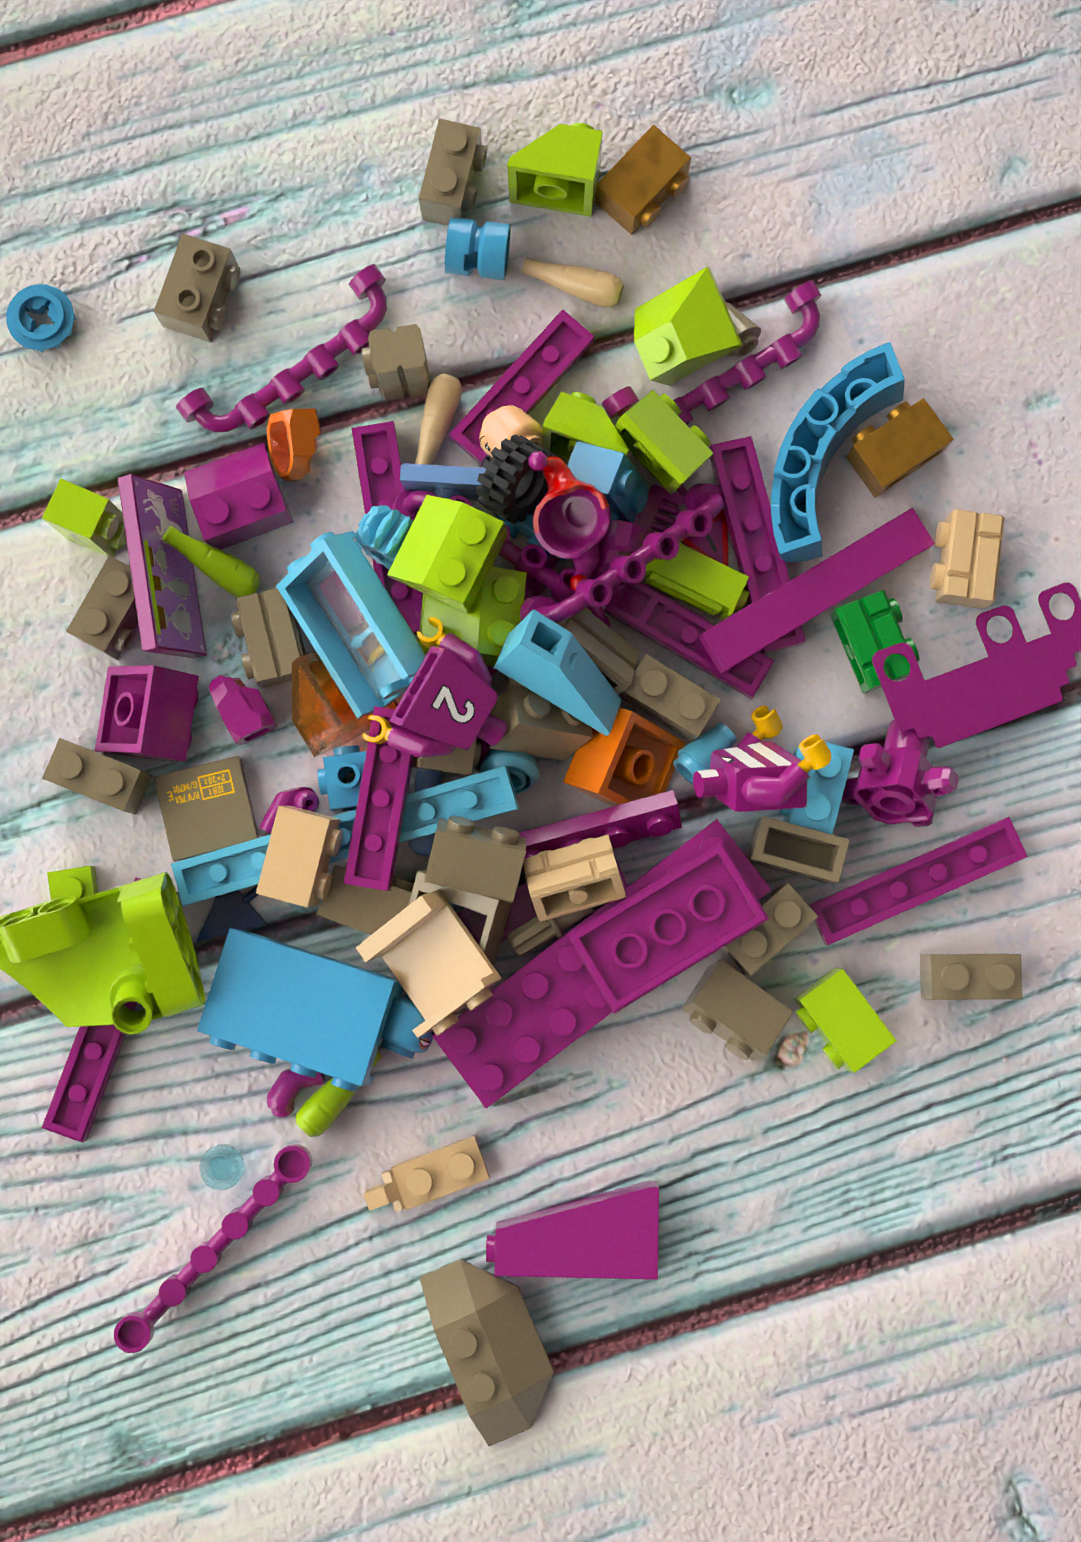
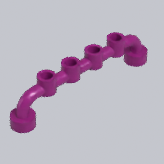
(747, 371)
(287, 382)
(702, 503)
(529, 560)
(137, 1328)

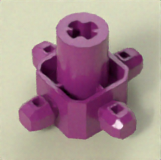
(898, 780)

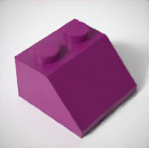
(237, 497)
(147, 712)

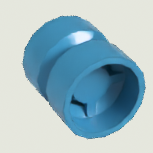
(477, 248)

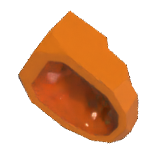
(293, 441)

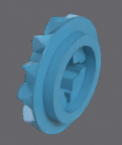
(37, 300)

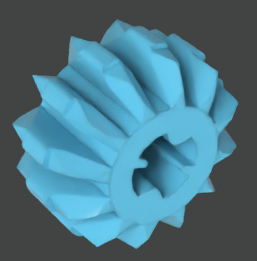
(382, 533)

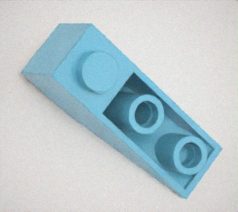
(559, 670)

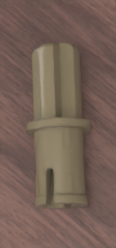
(536, 933)

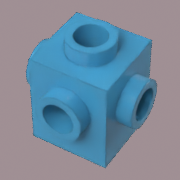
(332, 777)

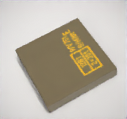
(206, 808)

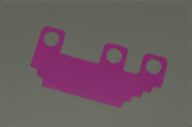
(992, 691)

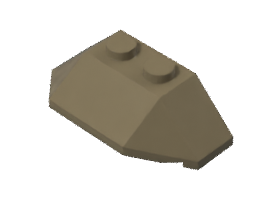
(488, 1347)

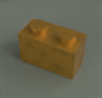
(643, 180)
(898, 447)

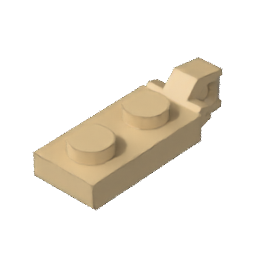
(430, 1176)

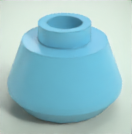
(521, 767)

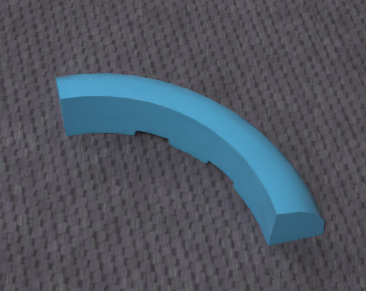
(813, 438)

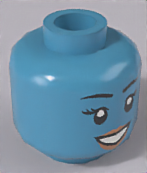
(398, 1029)

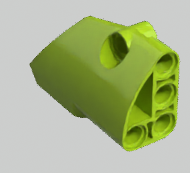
(106, 951)

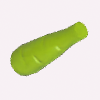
(222, 568)
(324, 1107)

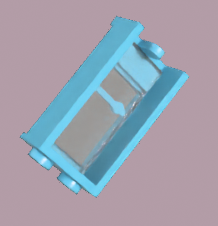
(352, 622)

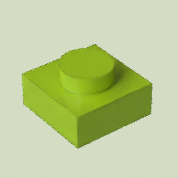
(74, 881)

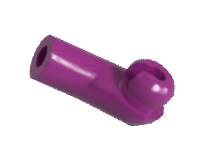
(297, 797)
(285, 1089)

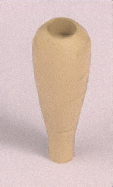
(582, 282)
(439, 411)

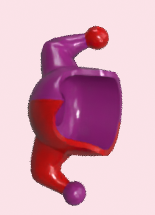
(570, 516)

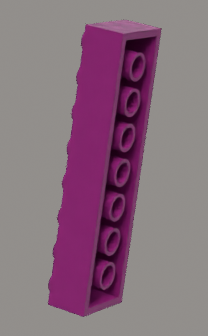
(554, 995)

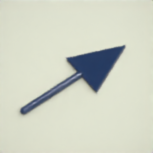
(231, 911)

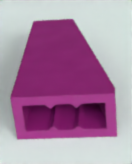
(586, 1238)

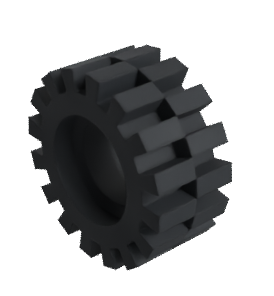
(509, 483)

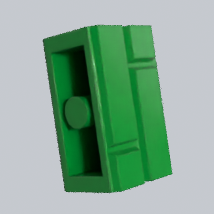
(870, 627)

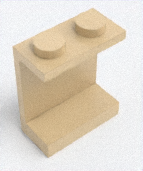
(433, 961)

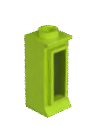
(699, 582)

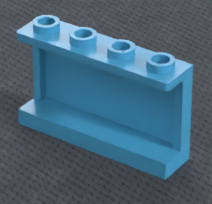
(298, 1008)

